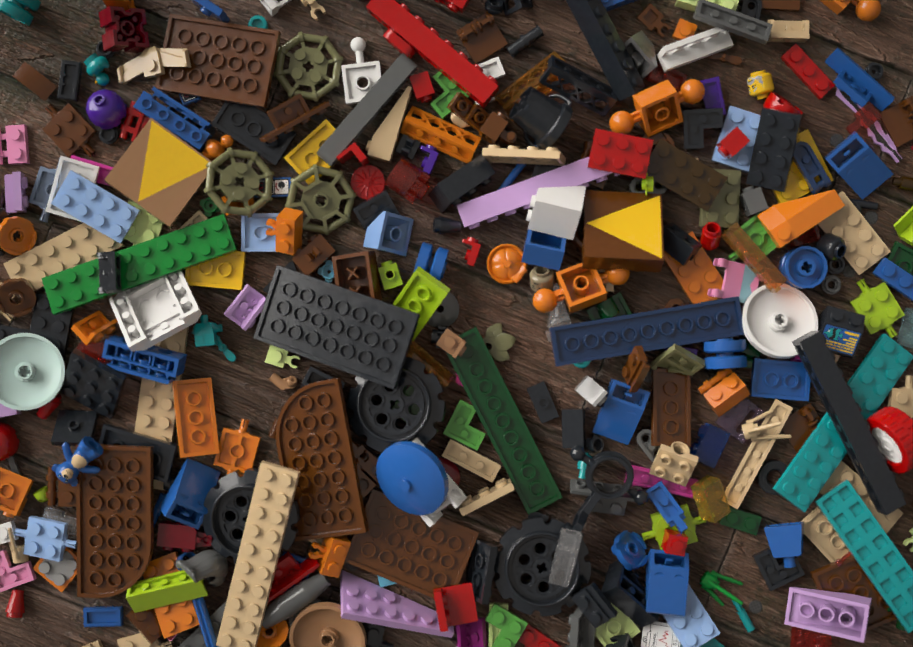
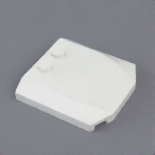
(155, 310)

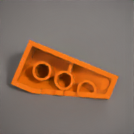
(795, 217)

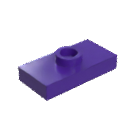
(713, 94)

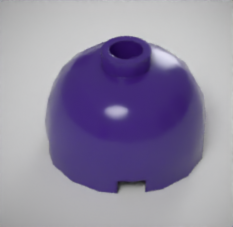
(105, 109)

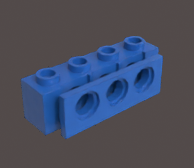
(174, 123)
(153, 363)

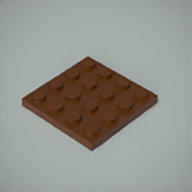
(853, 580)

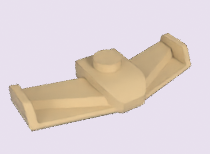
(152, 63)

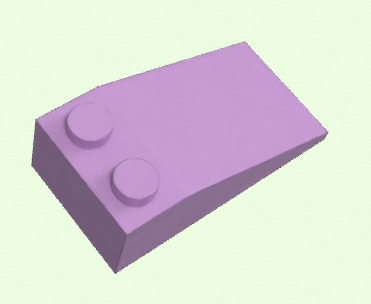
(828, 612)

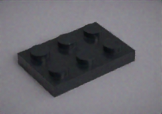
(481, 570)

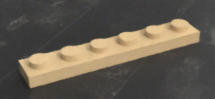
(755, 455)

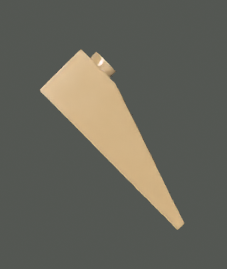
(386, 136)

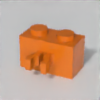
(288, 230)
(331, 555)

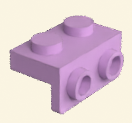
(16, 192)
(246, 307)

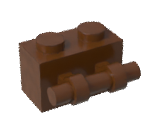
(495, 130)
(66, 493)

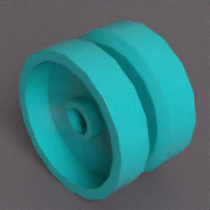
(16, 10)

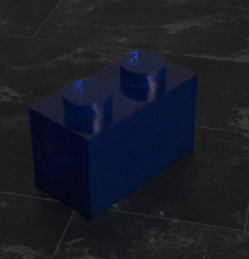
(709, 444)

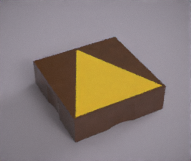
(622, 231)

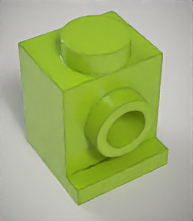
(395, 281)

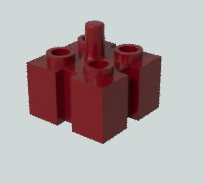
(124, 29)

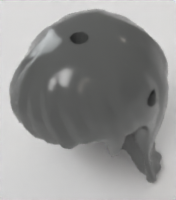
(207, 565)

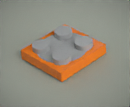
(59, 573)

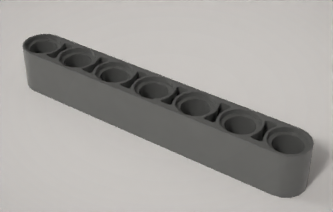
(367, 109)

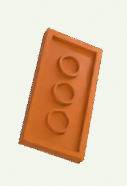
(696, 275)
(195, 417)
(174, 617)

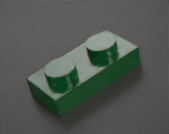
(741, 521)

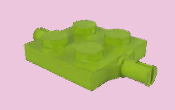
(878, 307)
(660, 524)

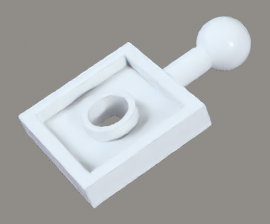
(353, 72)

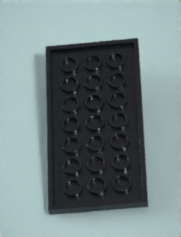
(336, 326)

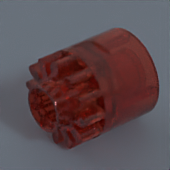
(408, 180)

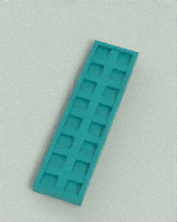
(871, 549)

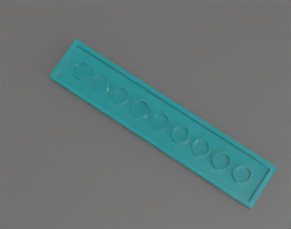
(824, 447)

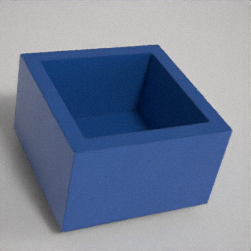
(543, 250)

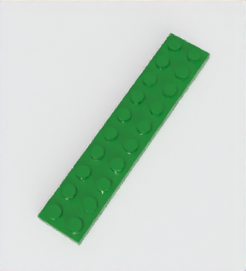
(142, 263)

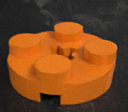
(20, 245)

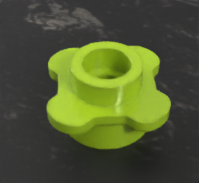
(647, 184)

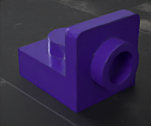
(429, 162)

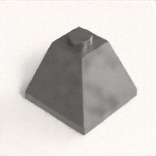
(642, 53)

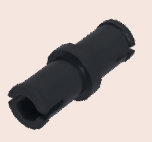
(525, 41)

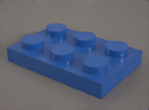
(779, 380)

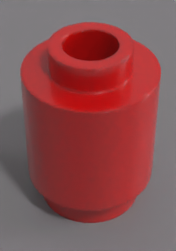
(711, 236)

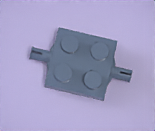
(42, 190)

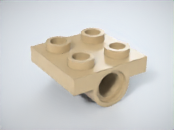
(674, 463)

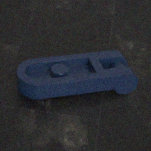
(810, 167)

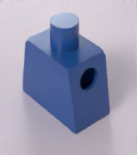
(786, 541)

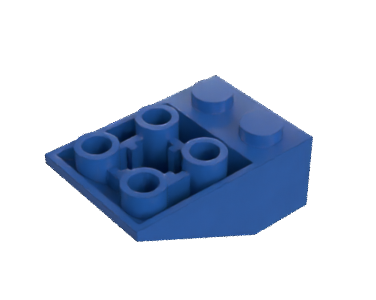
(858, 165)
(620, 412)
(188, 492)
(666, 583)

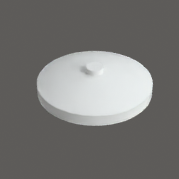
(777, 319)

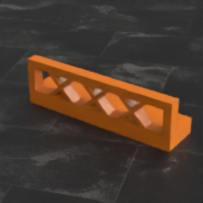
(438, 136)

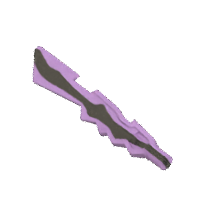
(874, 131)

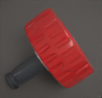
(895, 437)

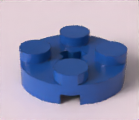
(630, 559)

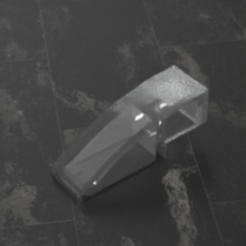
(565, 557)

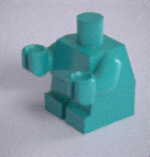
(206, 332)

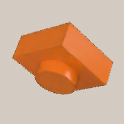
(684, 29)

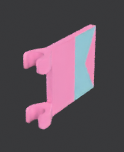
(737, 281)

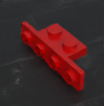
(289, 573)

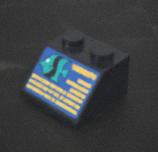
(842, 330)

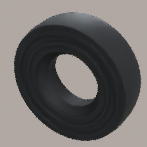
(764, 471)

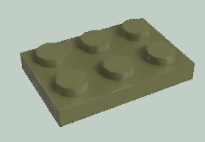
(726, 204)

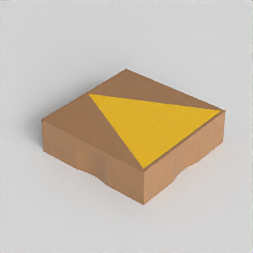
(159, 173)

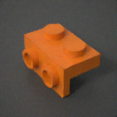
(94, 327)

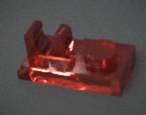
(674, 77)

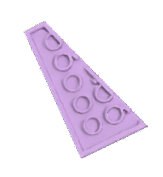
(376, 605)

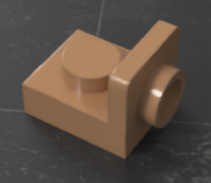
(452, 343)

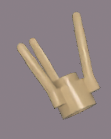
(752, 430)
(16, 551)

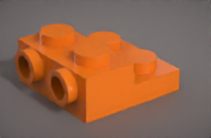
(13, 492)

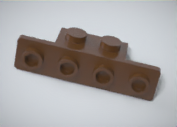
(289, 114)

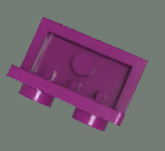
(472, 634)

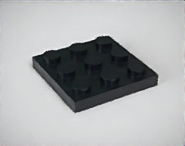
(93, 383)

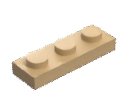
(471, 460)

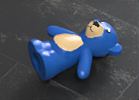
(85, 453)

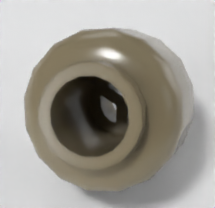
(541, 278)

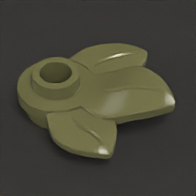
(500, 342)

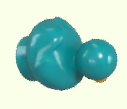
(95, 66)

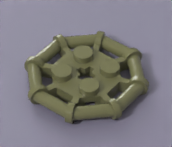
(317, 59)
(240, 171)
(325, 189)

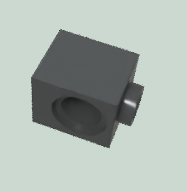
(753, 200)

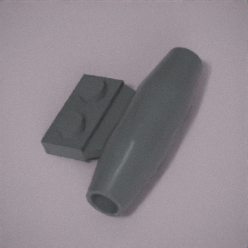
(295, 600)

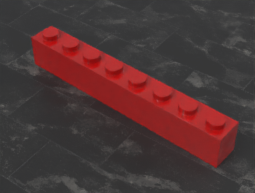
(435, 50)

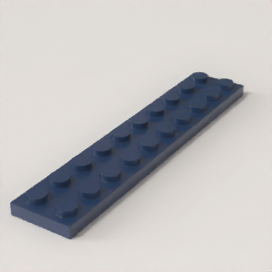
(647, 329)

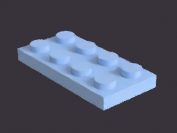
(95, 206)

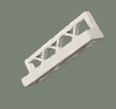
(694, 48)

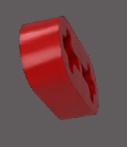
(398, 43)

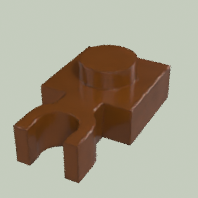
(651, 19)

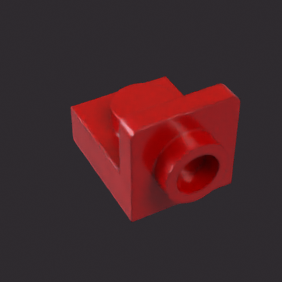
(471, 255)

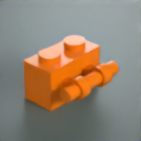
(724, 394)

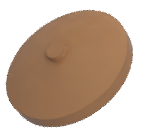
(323, 627)

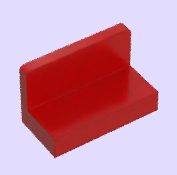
(353, 150)

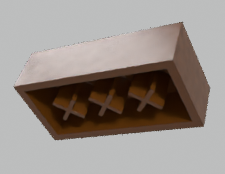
(358, 273)

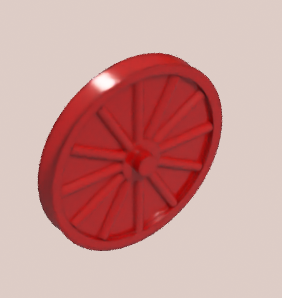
(367, 181)

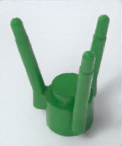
(710, 581)

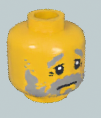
(760, 84)

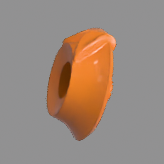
(505, 264)

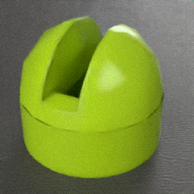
(40, 495)

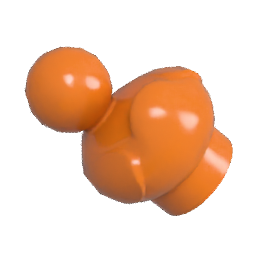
(215, 148)

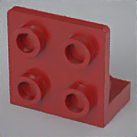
(455, 605)

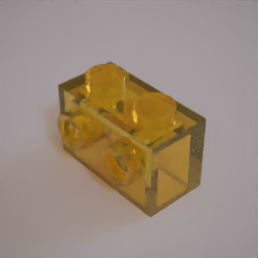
(710, 499)

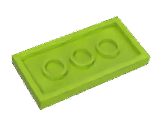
(422, 295)

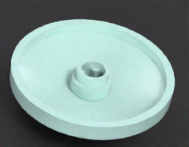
(29, 371)

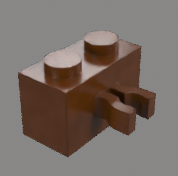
(314, 254)

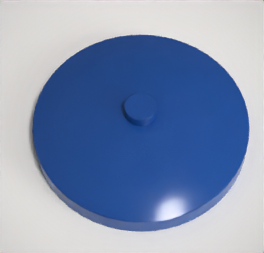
(412, 478)

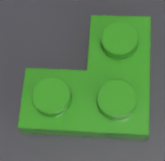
(450, 89)
(459, 428)
(509, 623)

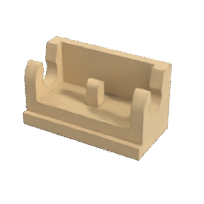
(789, 31)

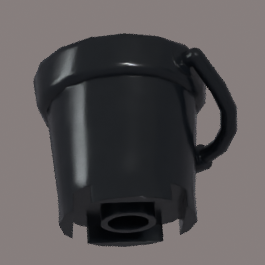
(541, 116)

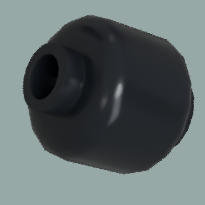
(831, 246)

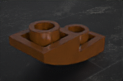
(34, 81)
(467, 111)

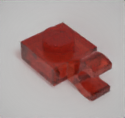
(864, 117)

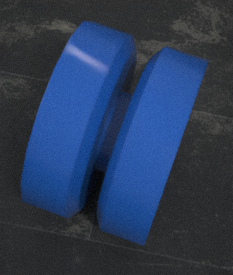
(434, 266)
(814, 267)
(724, 352)

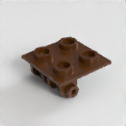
(481, 37)
(899, 121)
(801, 425)

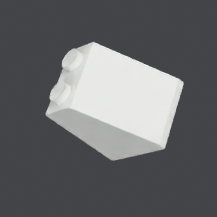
(556, 210)

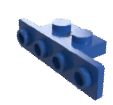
(857, 82)

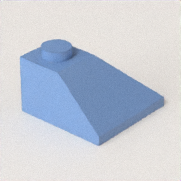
(389, 233)

